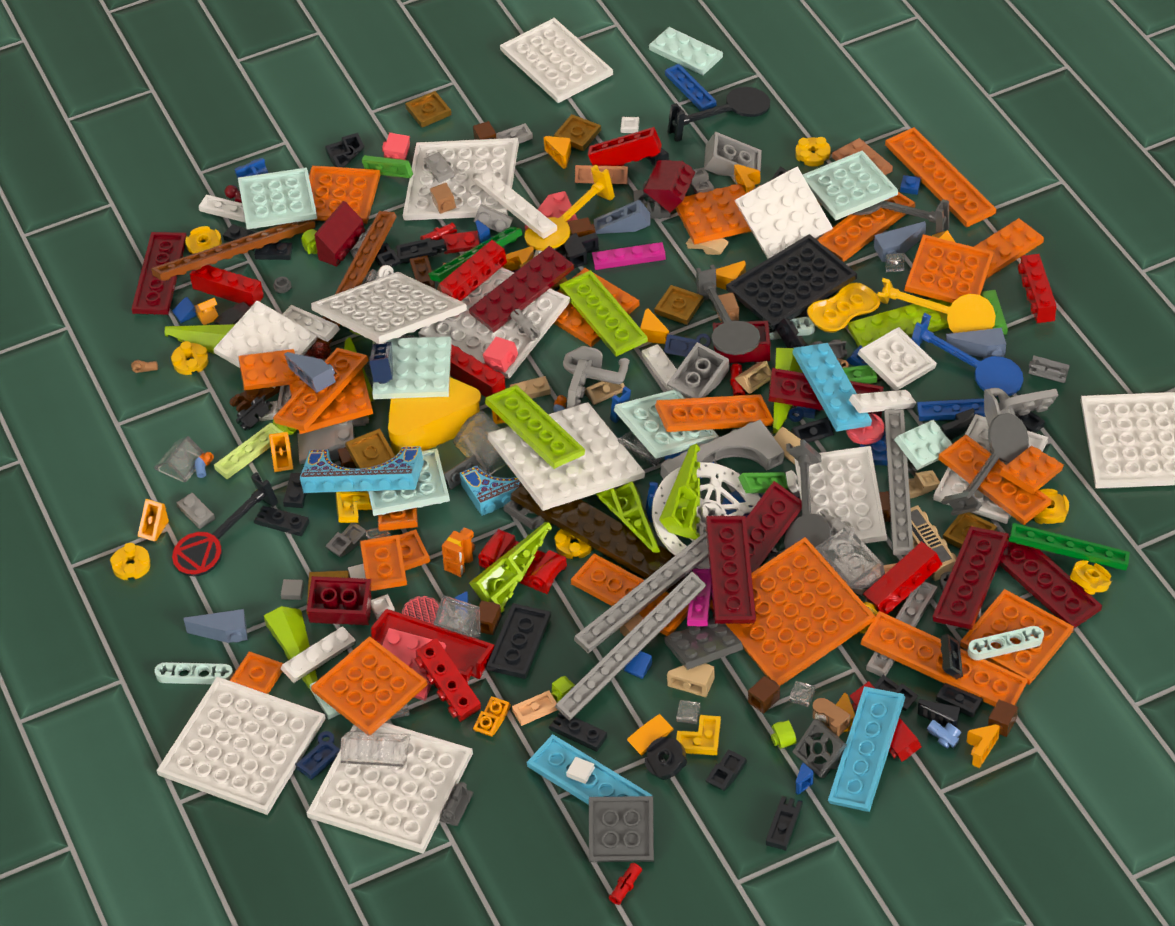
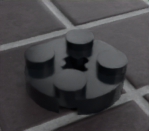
(675, 762)

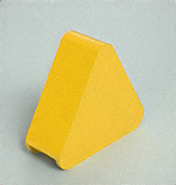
(431, 419)

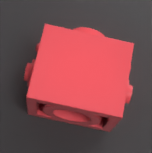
(396, 146)
(500, 354)

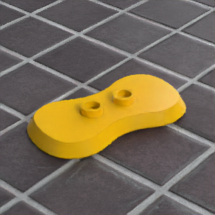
(837, 311)

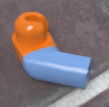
(559, 403)
(201, 462)

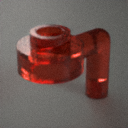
(319, 350)

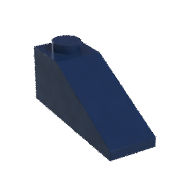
(381, 362)

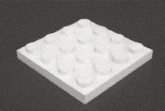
(783, 212)
(262, 332)

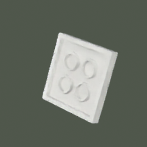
(897, 359)

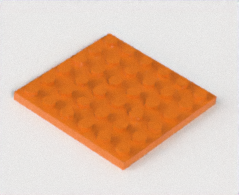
(799, 612)

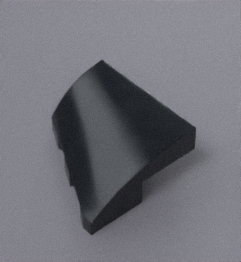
(345, 150)

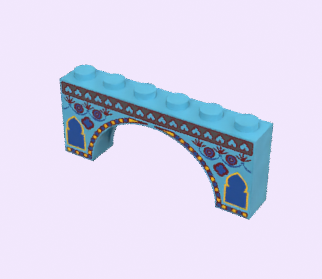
(396, 474)
(487, 491)

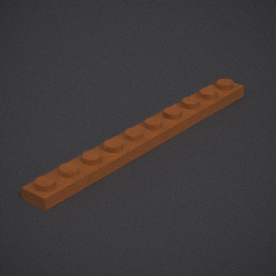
(229, 249)
(365, 256)

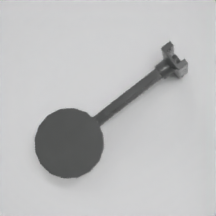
(939, 216)
(731, 336)
(1007, 441)
(809, 525)

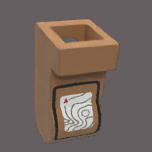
(831, 715)

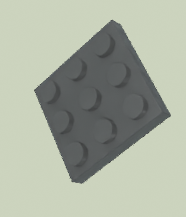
(702, 644)
(621, 829)

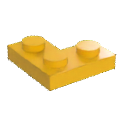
(349, 503)
(703, 741)

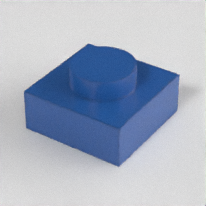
(910, 184)

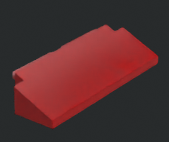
(466, 652)

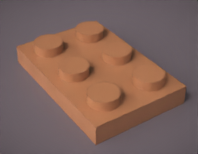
(859, 145)

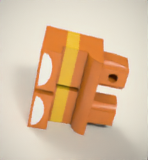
(457, 551)

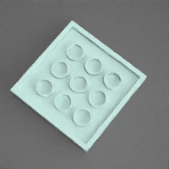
(849, 185)
(277, 198)
(419, 369)
(647, 426)
(429, 490)

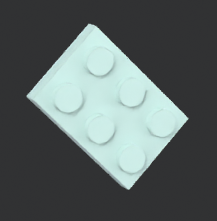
(923, 444)

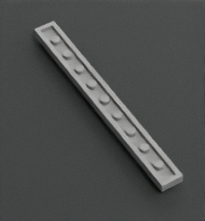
(898, 484)
(643, 594)
(630, 646)

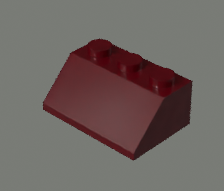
(669, 183)
(338, 234)
(760, 353)
(339, 600)

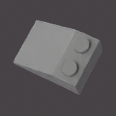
(725, 152)
(699, 372)
(326, 438)

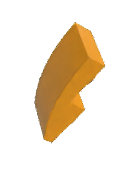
(492, 717)
(652, 730)

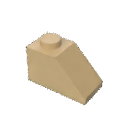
(695, 680)

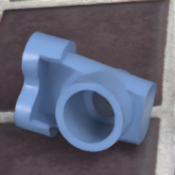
(947, 736)

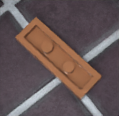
(618, 174)

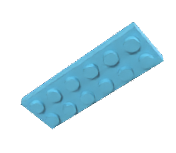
(830, 386)
(866, 749)
(554, 760)

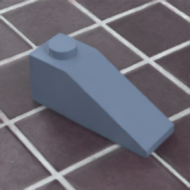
(625, 219)
(898, 240)
(980, 342)
(311, 370)
(221, 626)

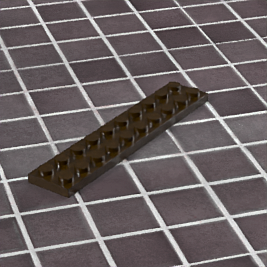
(600, 533)

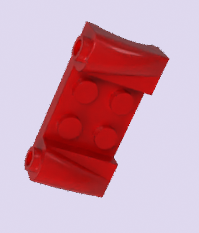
(541, 570)

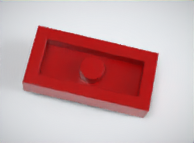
(461, 241)

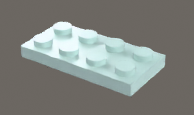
(685, 51)

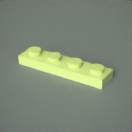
(246, 452)

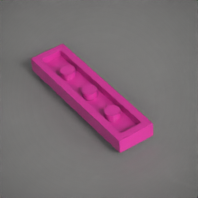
(628, 256)
(699, 607)

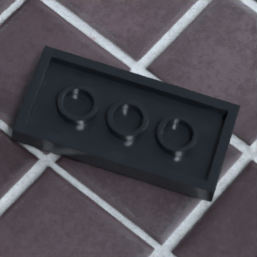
(519, 641)

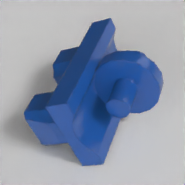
(255, 167)

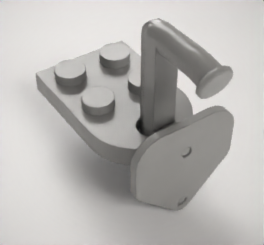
(587, 363)
(1016, 405)

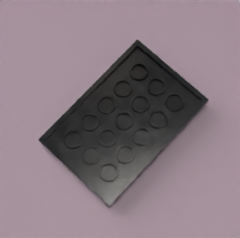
(791, 281)

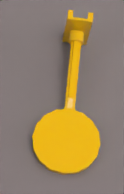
(602, 187)
(964, 315)

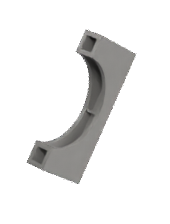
(749, 442)

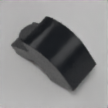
(578, 247)

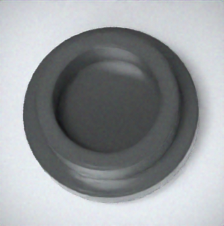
(282, 285)

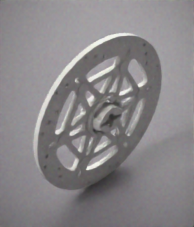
(707, 506)

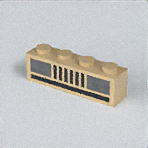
(927, 533)

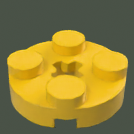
(806, 145)
(194, 241)
(188, 350)
(1058, 512)
(568, 549)
(127, 553)
(1091, 577)

